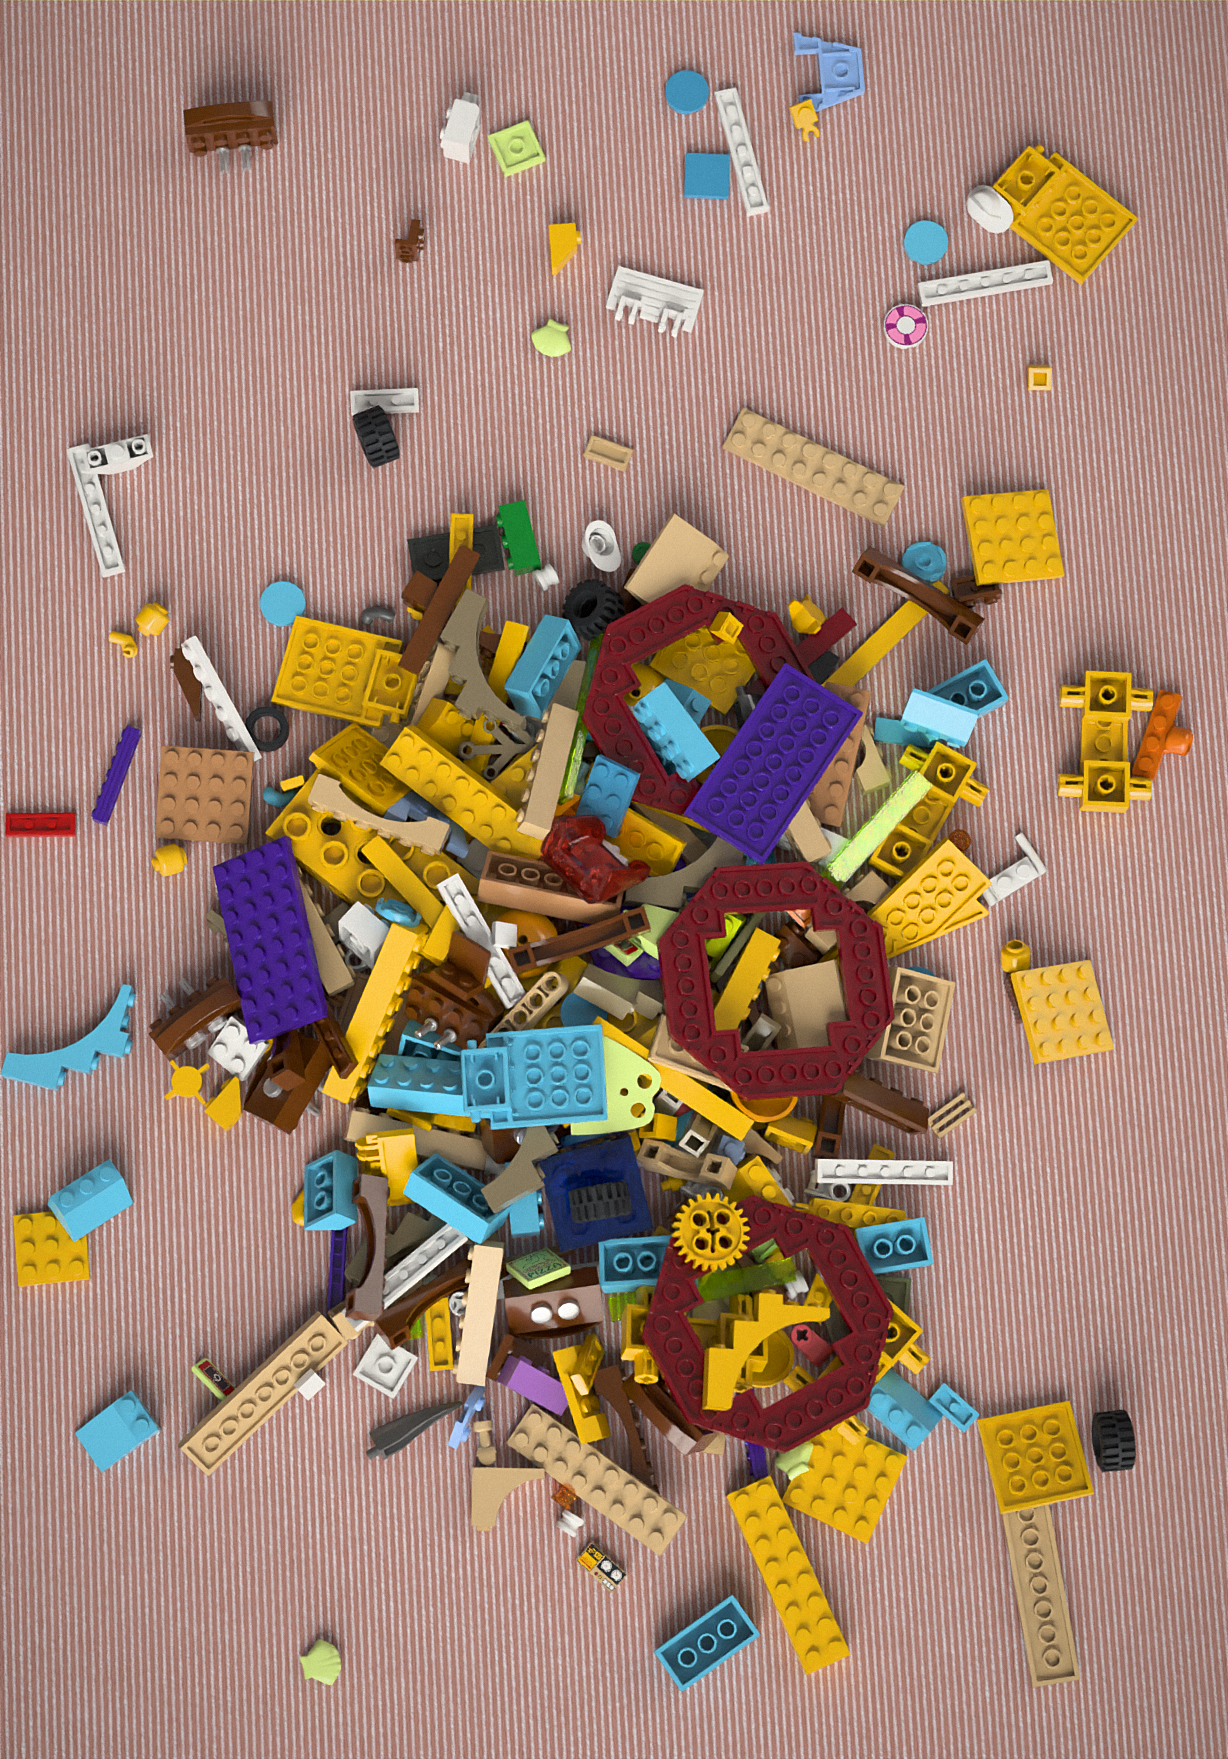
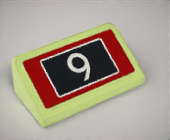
(625, 951)
(213, 1379)

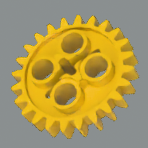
(732, 1231)

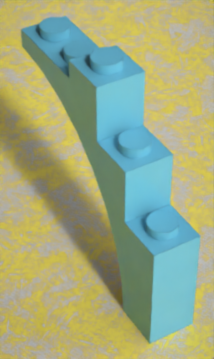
(107, 1038)

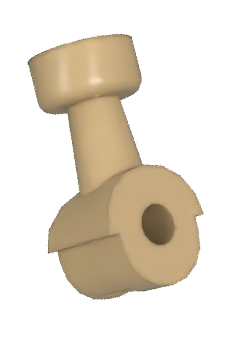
(486, 1451)

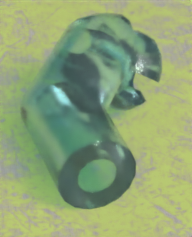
(581, 781)

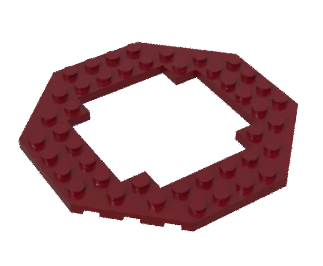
(646, 633)
(689, 995)
(816, 1405)

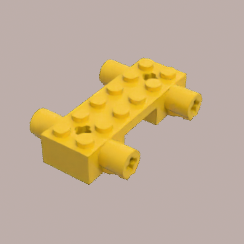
(1104, 741)
(925, 820)
(706, 1330)
(900, 1348)

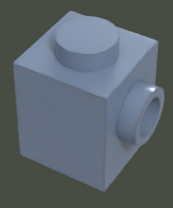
(729, 1148)

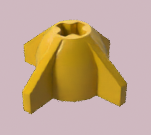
(806, 616)
(187, 1082)
(455, 1122)

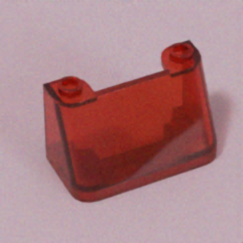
(584, 863)

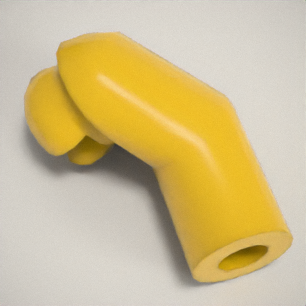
(126, 641)
(297, 1209)

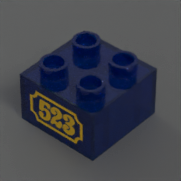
(589, 1164)

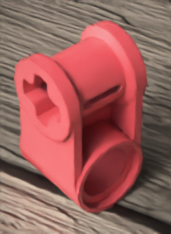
(814, 1348)

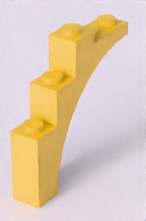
(724, 1364)

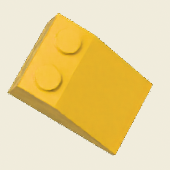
(445, 725)
(792, 1133)

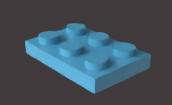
(608, 793)

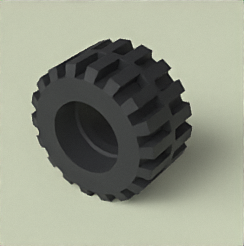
(376, 436)
(582, 602)
(600, 1201)
(1113, 1440)

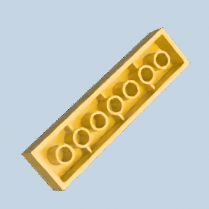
(459, 793)
(378, 1006)
(787, 1575)

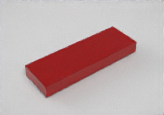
(40, 825)

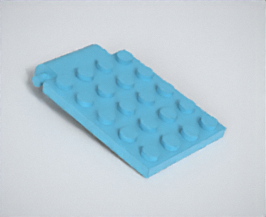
(536, 1077)

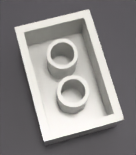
(363, 933)

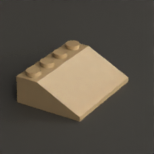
(674, 559)
(805, 1002)
(920, 1021)

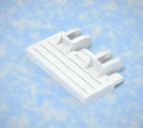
(654, 298)

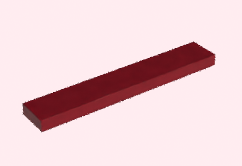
(816, 644)

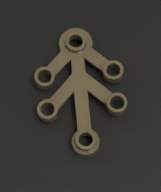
(507, 749)

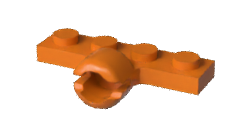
(1162, 736)

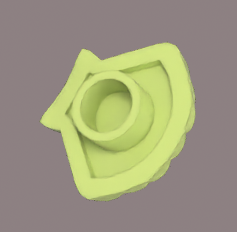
(551, 339)
(795, 1461)
(322, 1662)

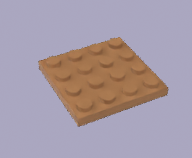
(205, 794)

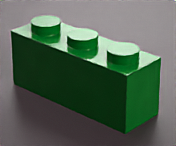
(518, 538)

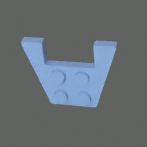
(838, 70)
(419, 809)

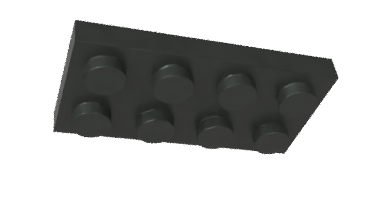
(431, 553)

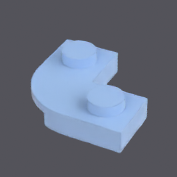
(474, 1402)

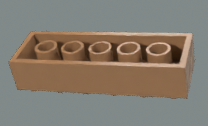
(831, 792)
(538, 889)

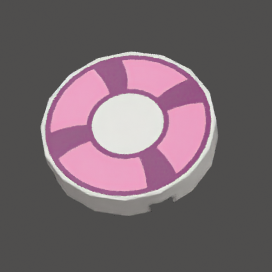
(905, 326)

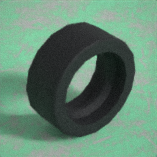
(279, 716)

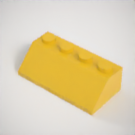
(755, 1180)

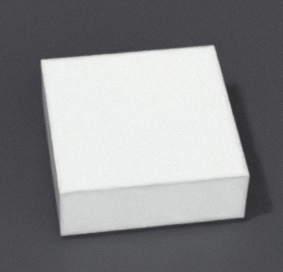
(504, 935)
(309, 1384)

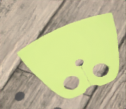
(622, 1071)

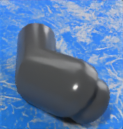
(376, 612)

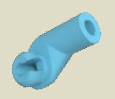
(277, 799)

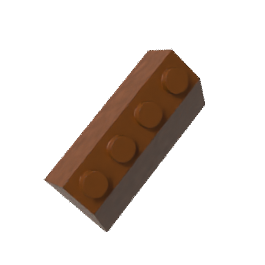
(884, 1104)

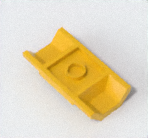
(584, 1408)

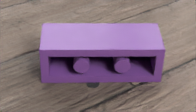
(534, 1384)

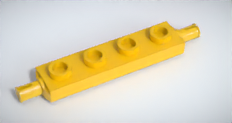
(851, 1214)

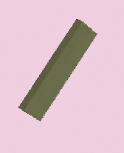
(736, 945)

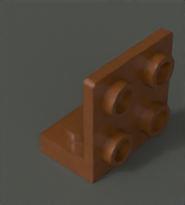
(465, 967)
(515, 1348)

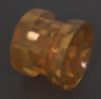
(962, 839)
(565, 1496)

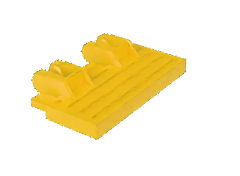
(390, 1156)

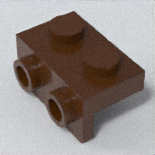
(409, 249)
(969, 594)
(795, 947)

